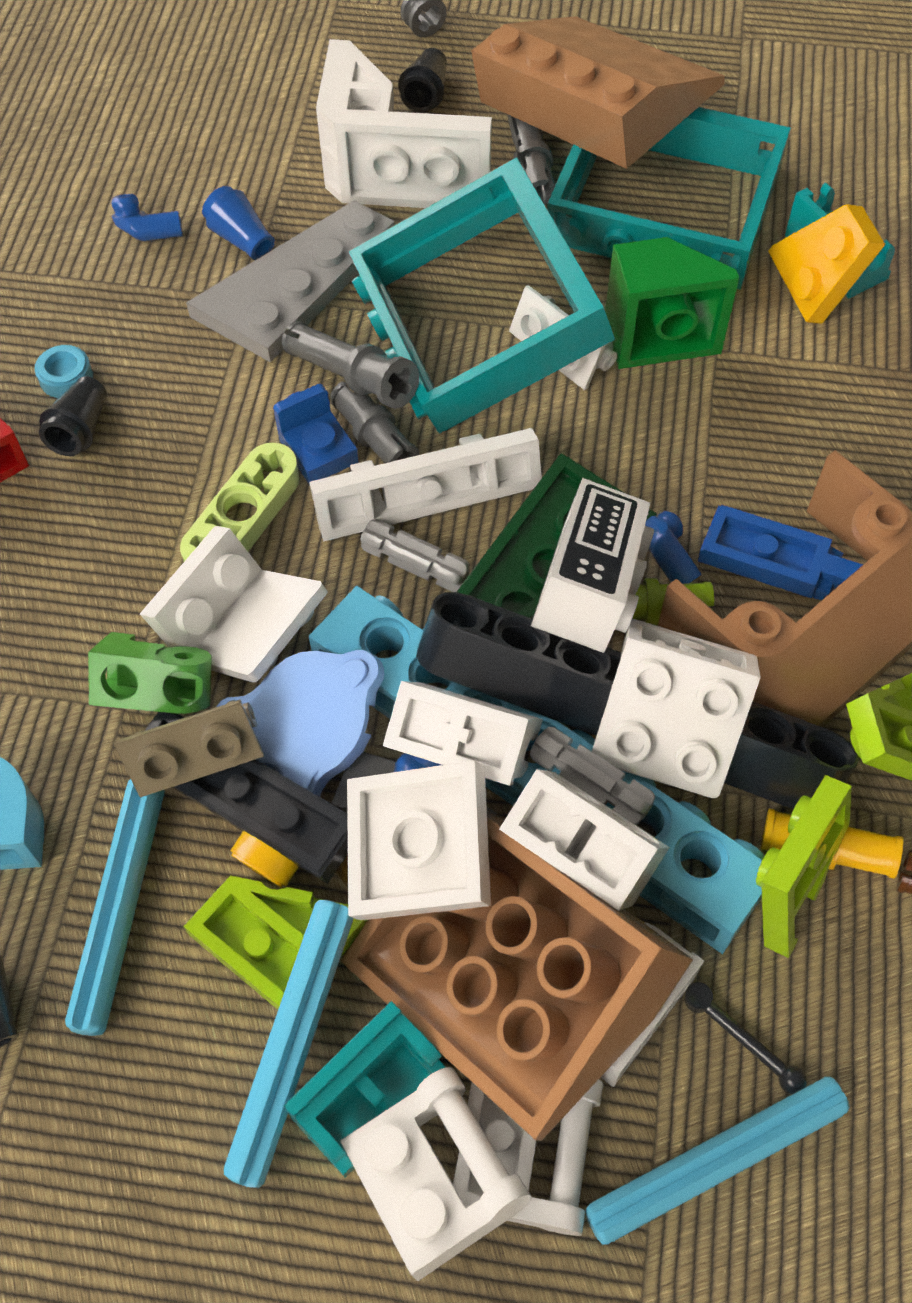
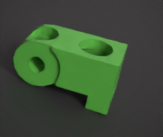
(148, 675)

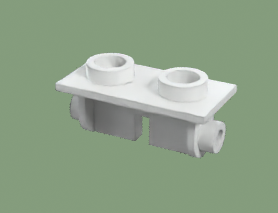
(539, 312)

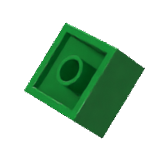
(667, 302)

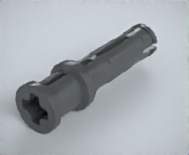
(363, 367)

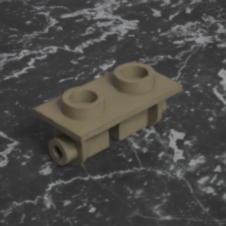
(190, 747)

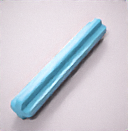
(113, 913)
(288, 1045)
(716, 1160)

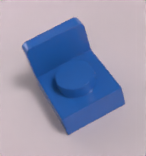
(314, 434)

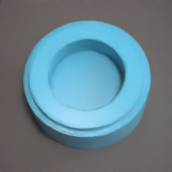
(60, 368)

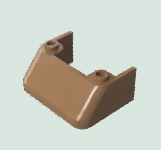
(851, 634)

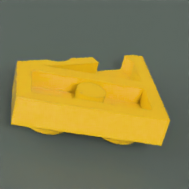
(826, 259)

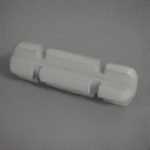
(414, 555)
(592, 774)

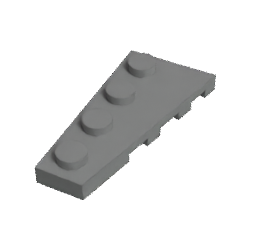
(288, 282)

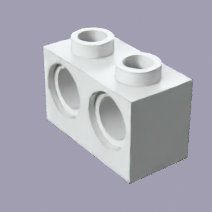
(584, 839)

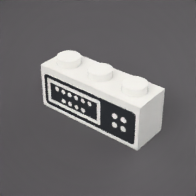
(596, 567)

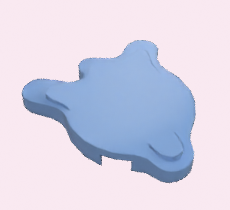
(314, 714)

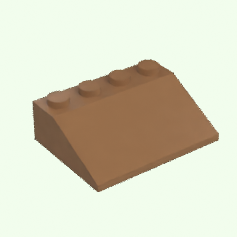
(589, 85)
(524, 990)

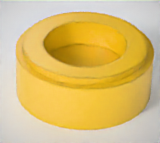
(263, 859)

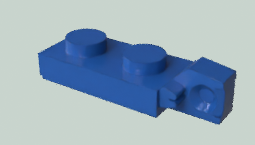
(774, 553)

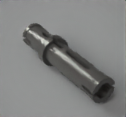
(533, 156)

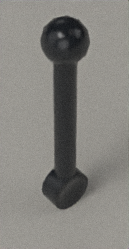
(700, 999)

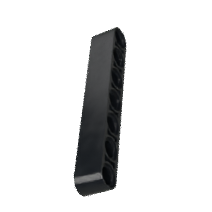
(571, 684)

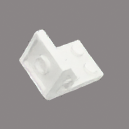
(387, 154)

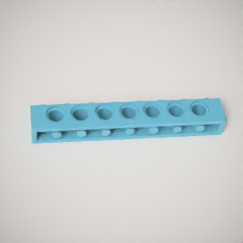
(706, 907)

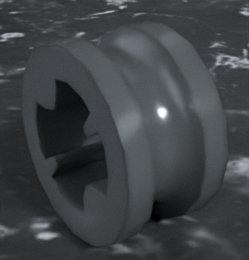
(423, 23)

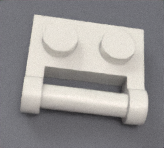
(517, 1151)
(413, 1187)

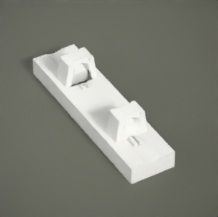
(427, 483)

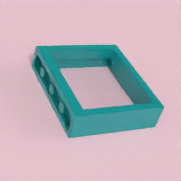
(701, 137)
(441, 229)

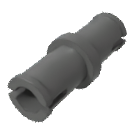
(372, 424)

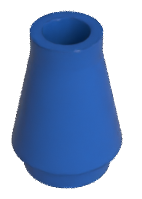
(235, 220)

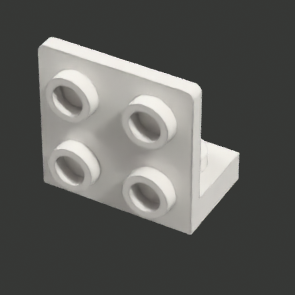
(232, 607)
(676, 708)

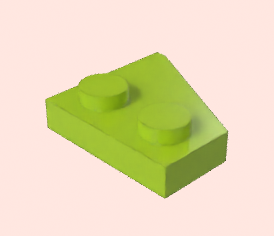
(884, 727)
(802, 862)
(257, 932)

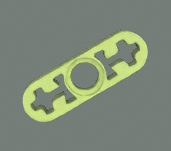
(246, 487)

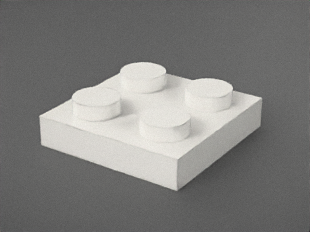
(418, 842)

